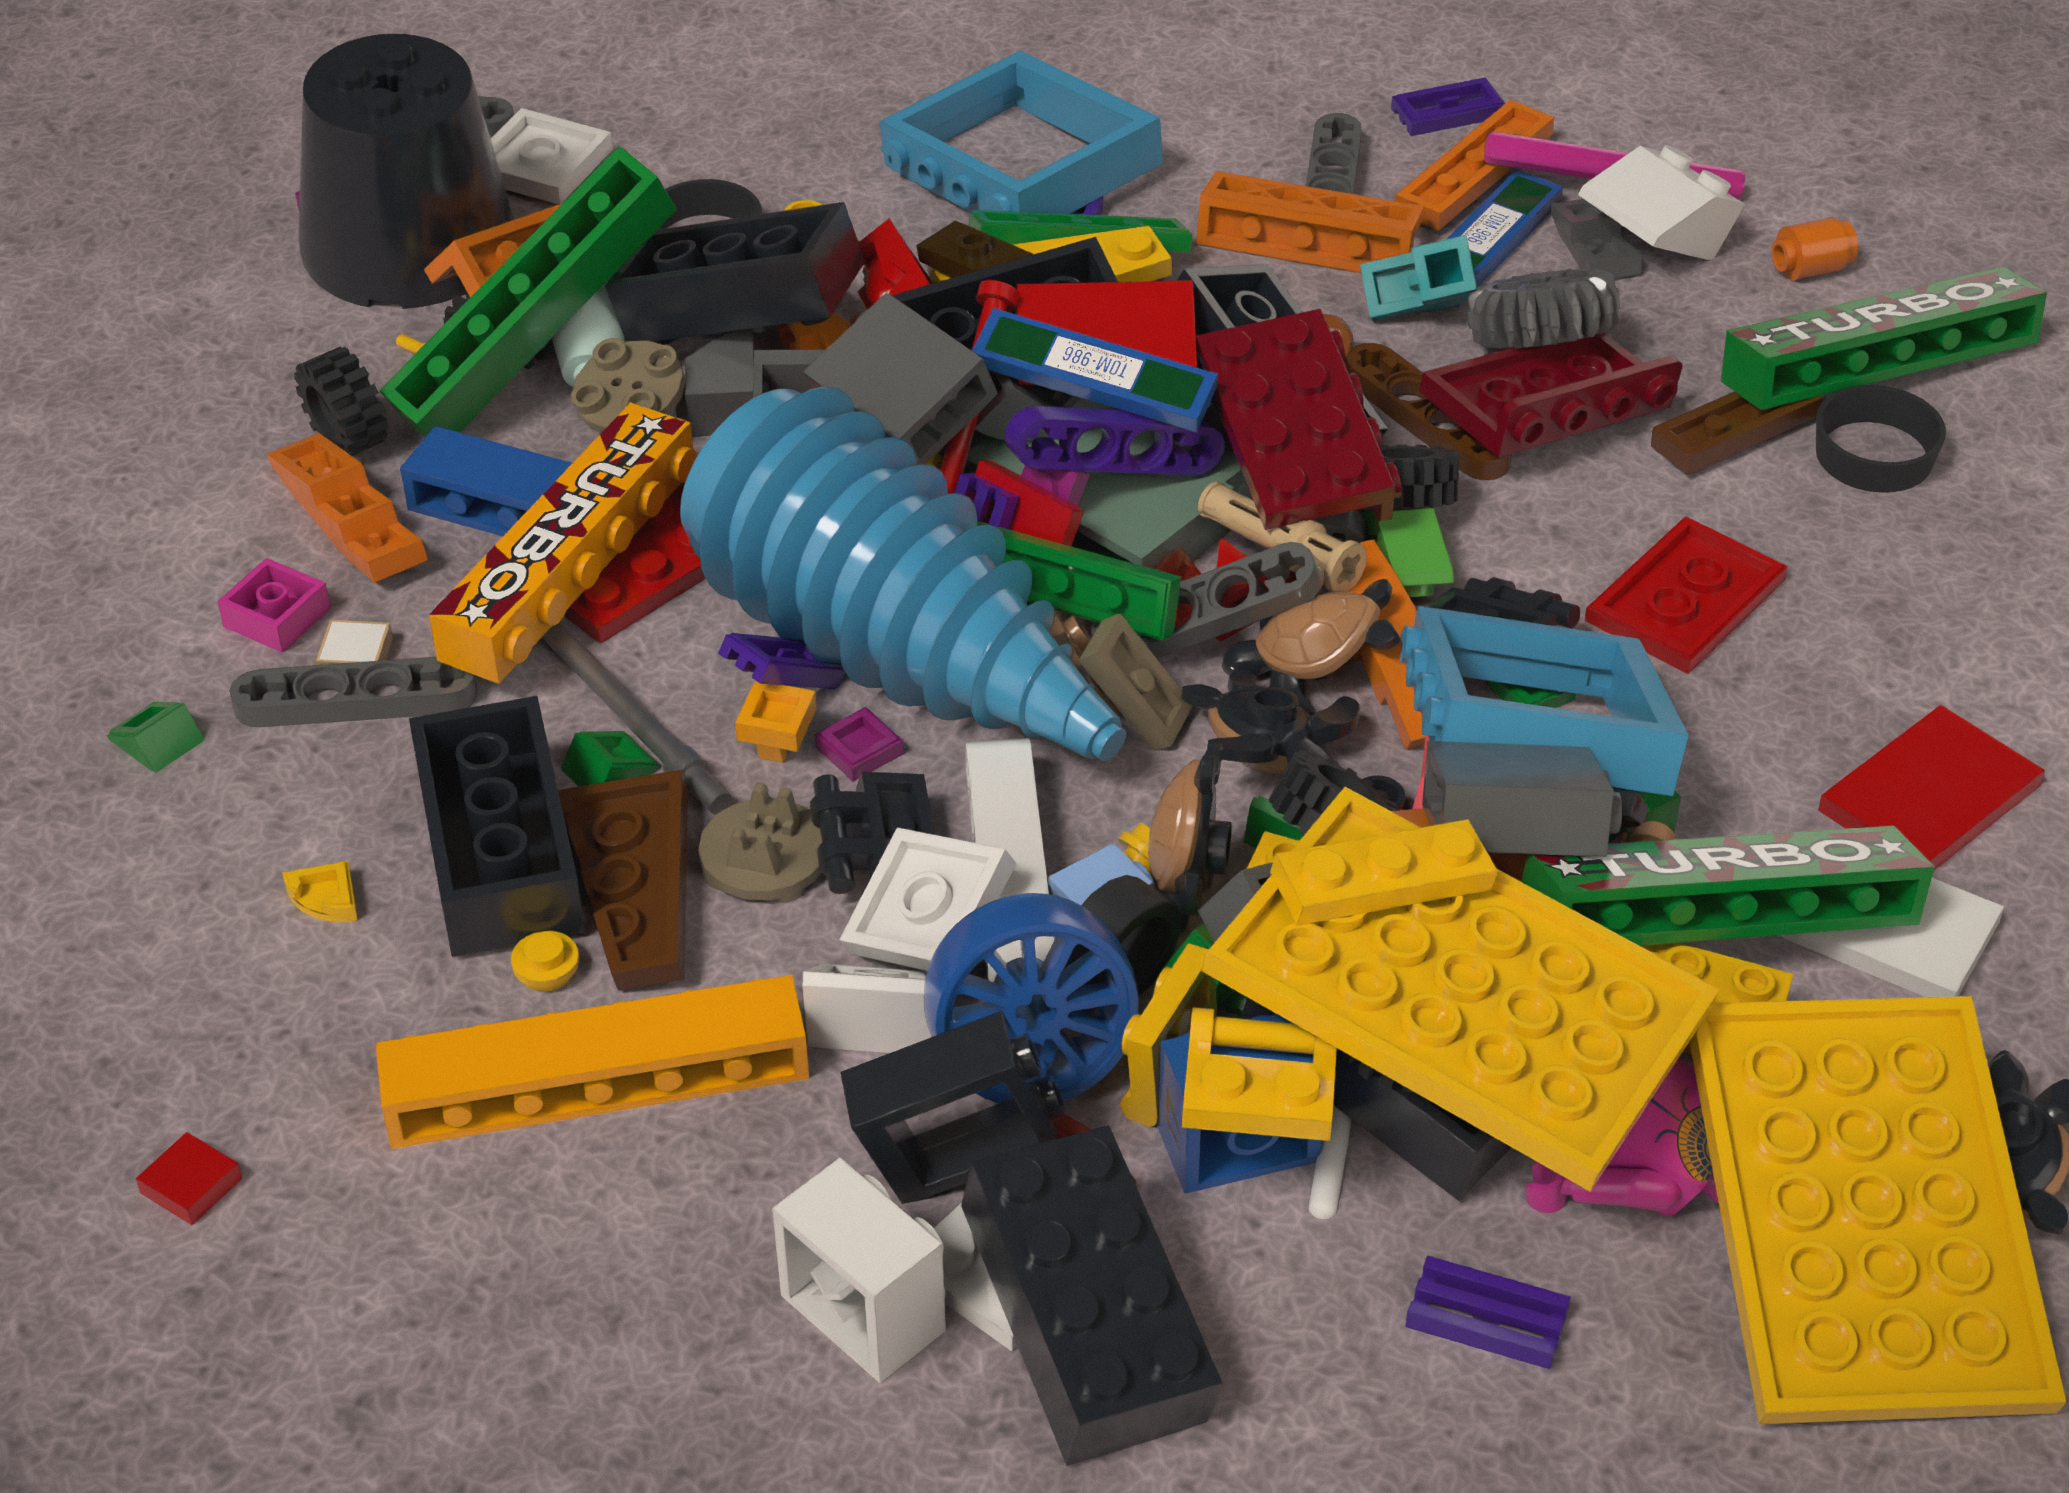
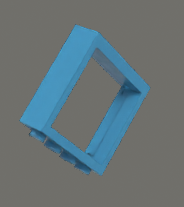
(1120, 135)
(1636, 744)

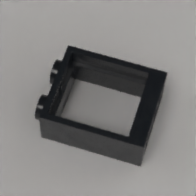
(940, 1072)

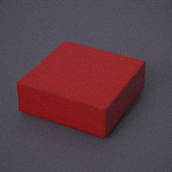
(189, 1178)

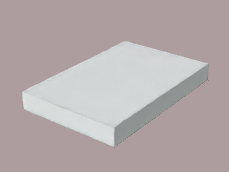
(1924, 957)

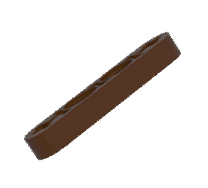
(1385, 376)

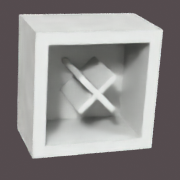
(861, 1268)

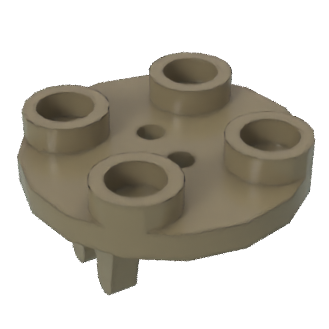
(624, 374)
(761, 848)

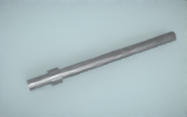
(639, 720)

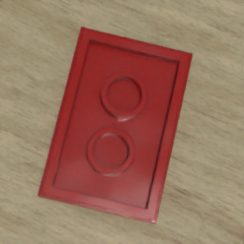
(1136, 315)
(1686, 594)
(1935, 785)

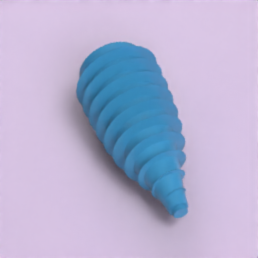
(882, 569)

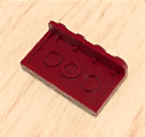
(1550, 391)
(1298, 420)

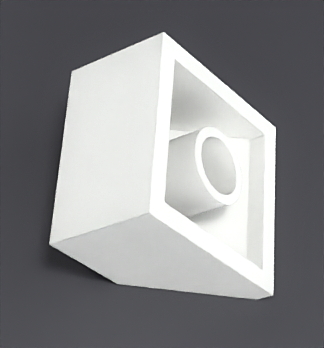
(1666, 201)

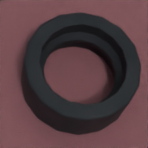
(1142, 922)

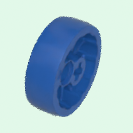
(1038, 993)

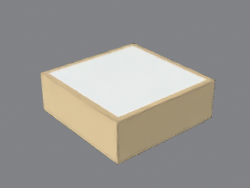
(354, 642)

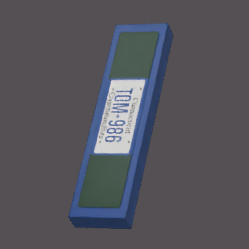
(1506, 220)
(1096, 369)

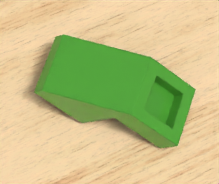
(1413, 548)

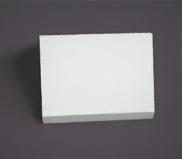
(864, 1007)

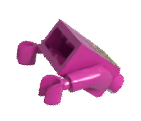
(1657, 1165)

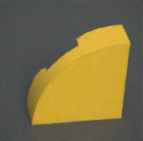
(323, 890)

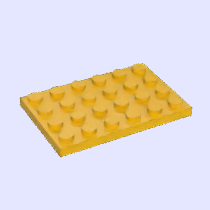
(1477, 1002)
(1871, 1212)

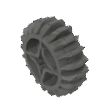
(1543, 308)

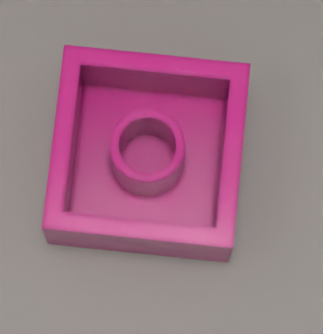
(274, 604)

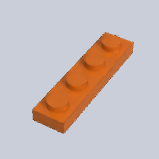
(1463, 173)

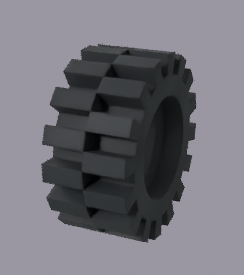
(341, 400)
(1425, 475)
(1311, 786)

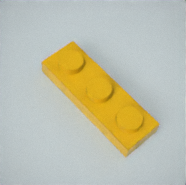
(1382, 872)

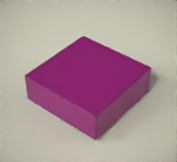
(859, 743)

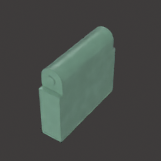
(1136, 513)

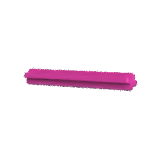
(1576, 159)

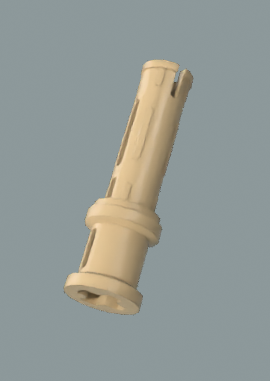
(1242, 517)

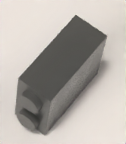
(906, 376)
(1523, 796)

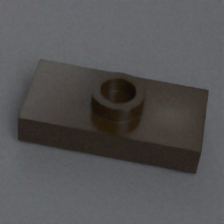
(964, 249)

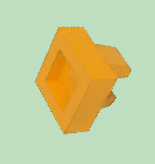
(775, 719)

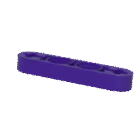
(1113, 449)

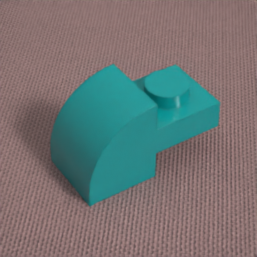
(1427, 278)

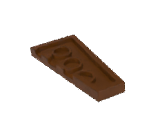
(634, 871)

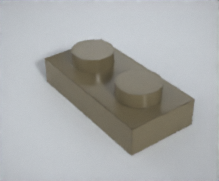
(1135, 682)

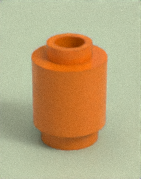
(1814, 248)

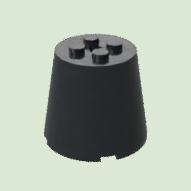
(392, 169)

